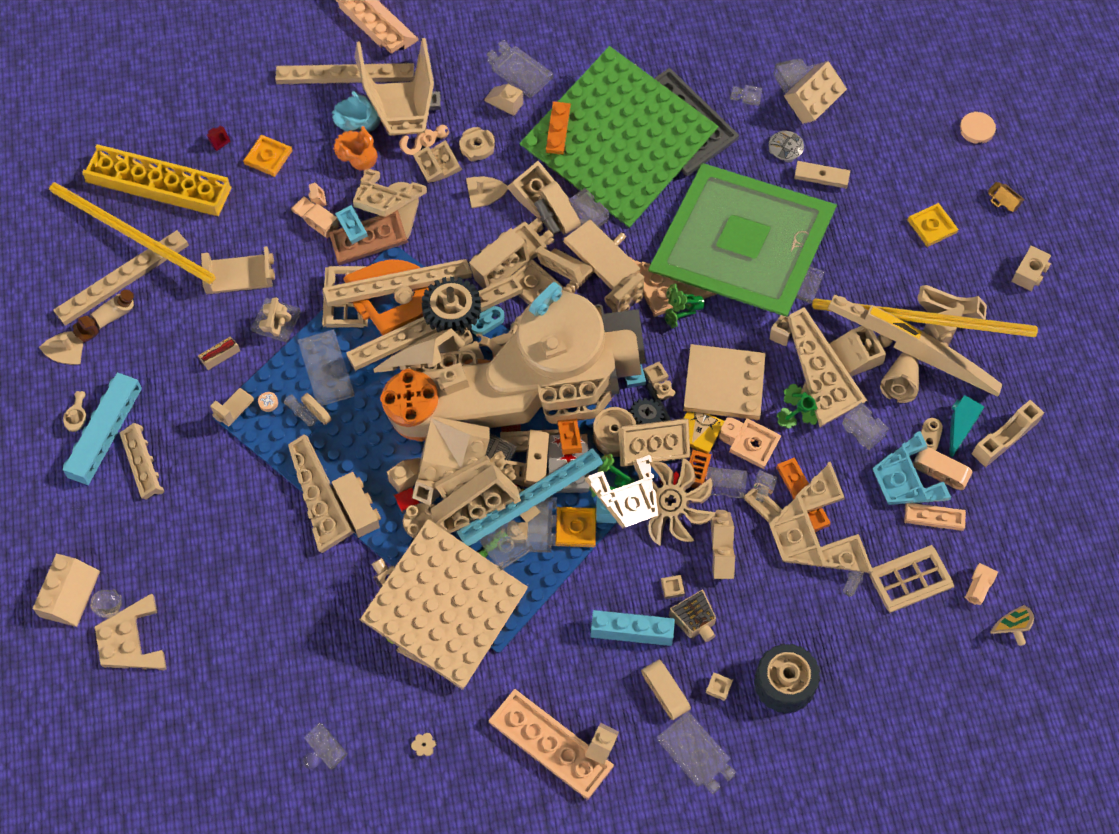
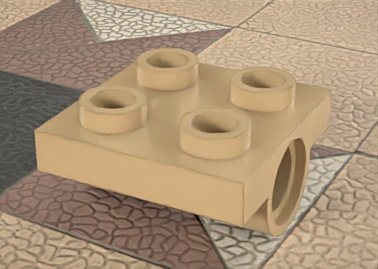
(626, 294)

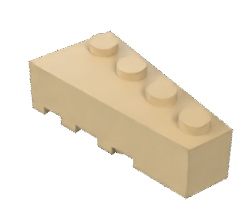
(475, 499)

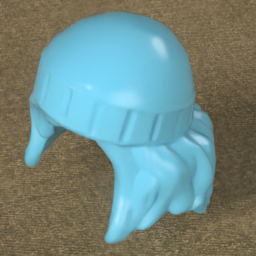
(355, 113)

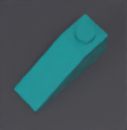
(962, 420)

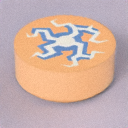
(268, 401)

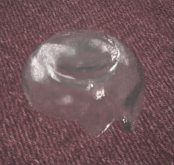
(106, 603)

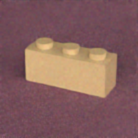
(356, 504)

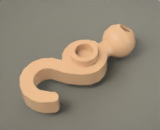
(423, 139)

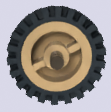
(451, 305)

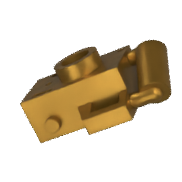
(1005, 196)

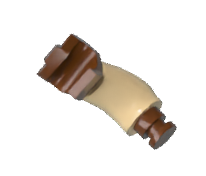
(88, 327)

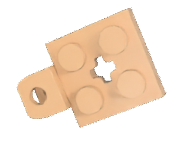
(739, 436)

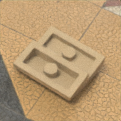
(437, 162)

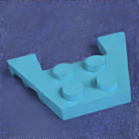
(900, 480)

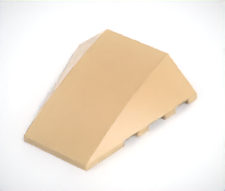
(423, 352)

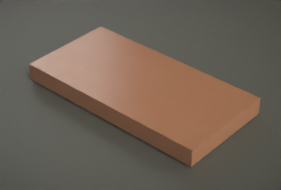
(382, 235)

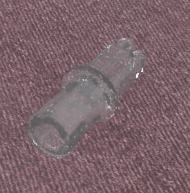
(300, 410)
(853, 581)

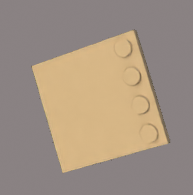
(724, 382)

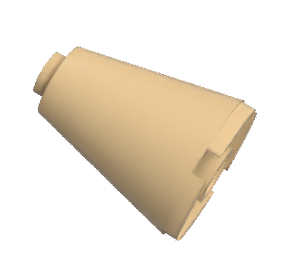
(902, 379)

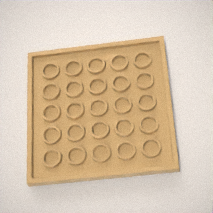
(444, 604)

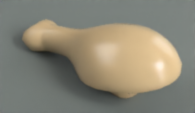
(75, 416)

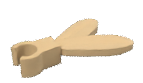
(495, 343)

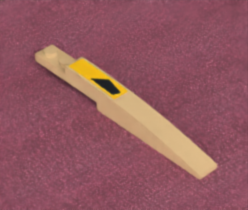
(916, 343)

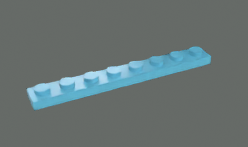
(531, 496)

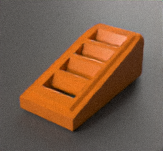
(698, 482)

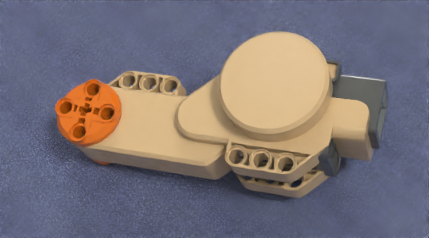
(522, 376)

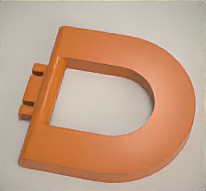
(395, 317)

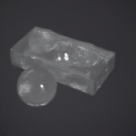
(324, 747)

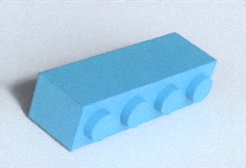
(632, 628)

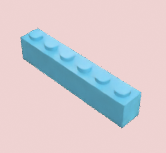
(102, 428)

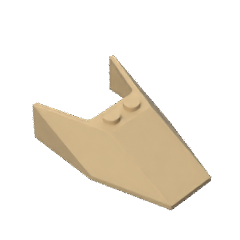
(401, 105)

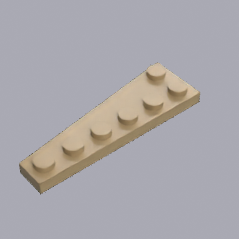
(323, 505)

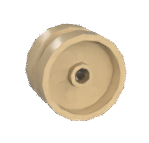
(606, 429)

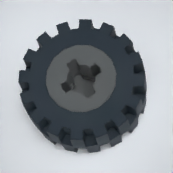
(643, 408)

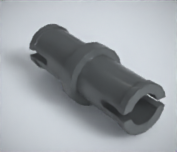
(547, 216)

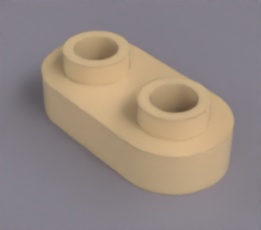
(932, 434)

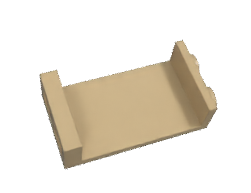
(239, 272)

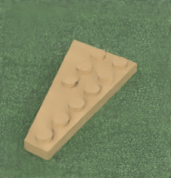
(824, 372)

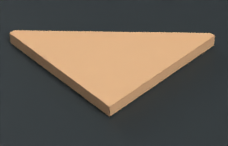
(656, 287)

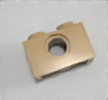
(1025, 275)

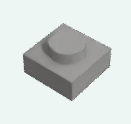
(435, 101)

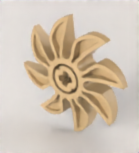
(682, 500)

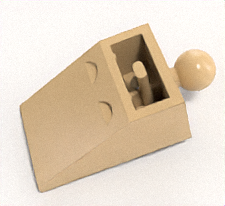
(857, 356)

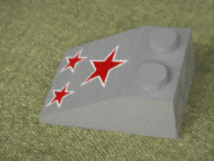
(557, 460)

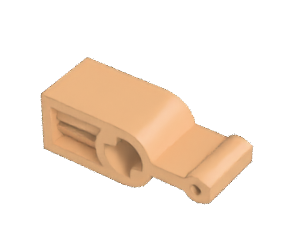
(316, 216)

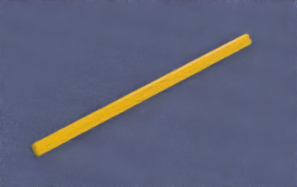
(133, 233)
(947, 320)

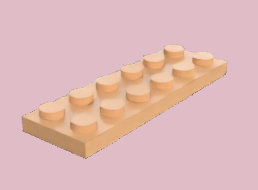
(549, 743)

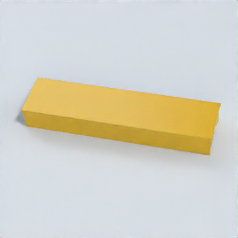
(157, 182)

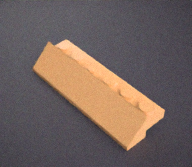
(378, 23)

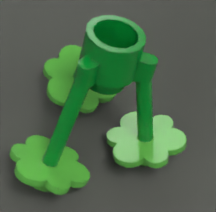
(679, 302)
(805, 404)
(621, 478)

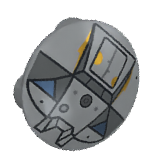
(786, 145)

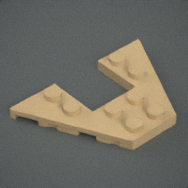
(796, 535)

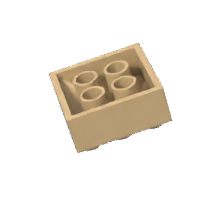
(451, 447)

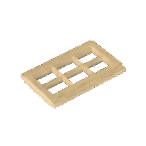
(328, 311)
(915, 596)

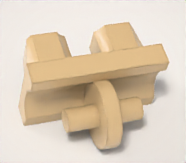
(276, 318)

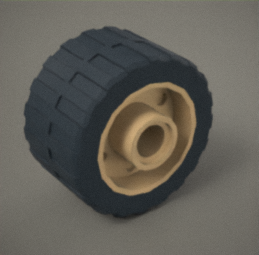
(787, 678)

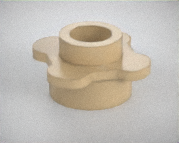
(661, 394)

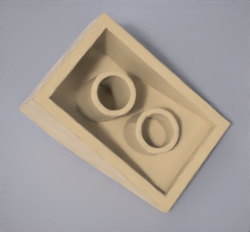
(527, 186)

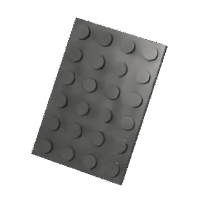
(721, 138)

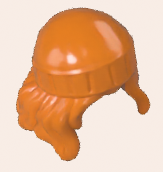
(356, 148)

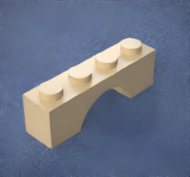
(1018, 425)

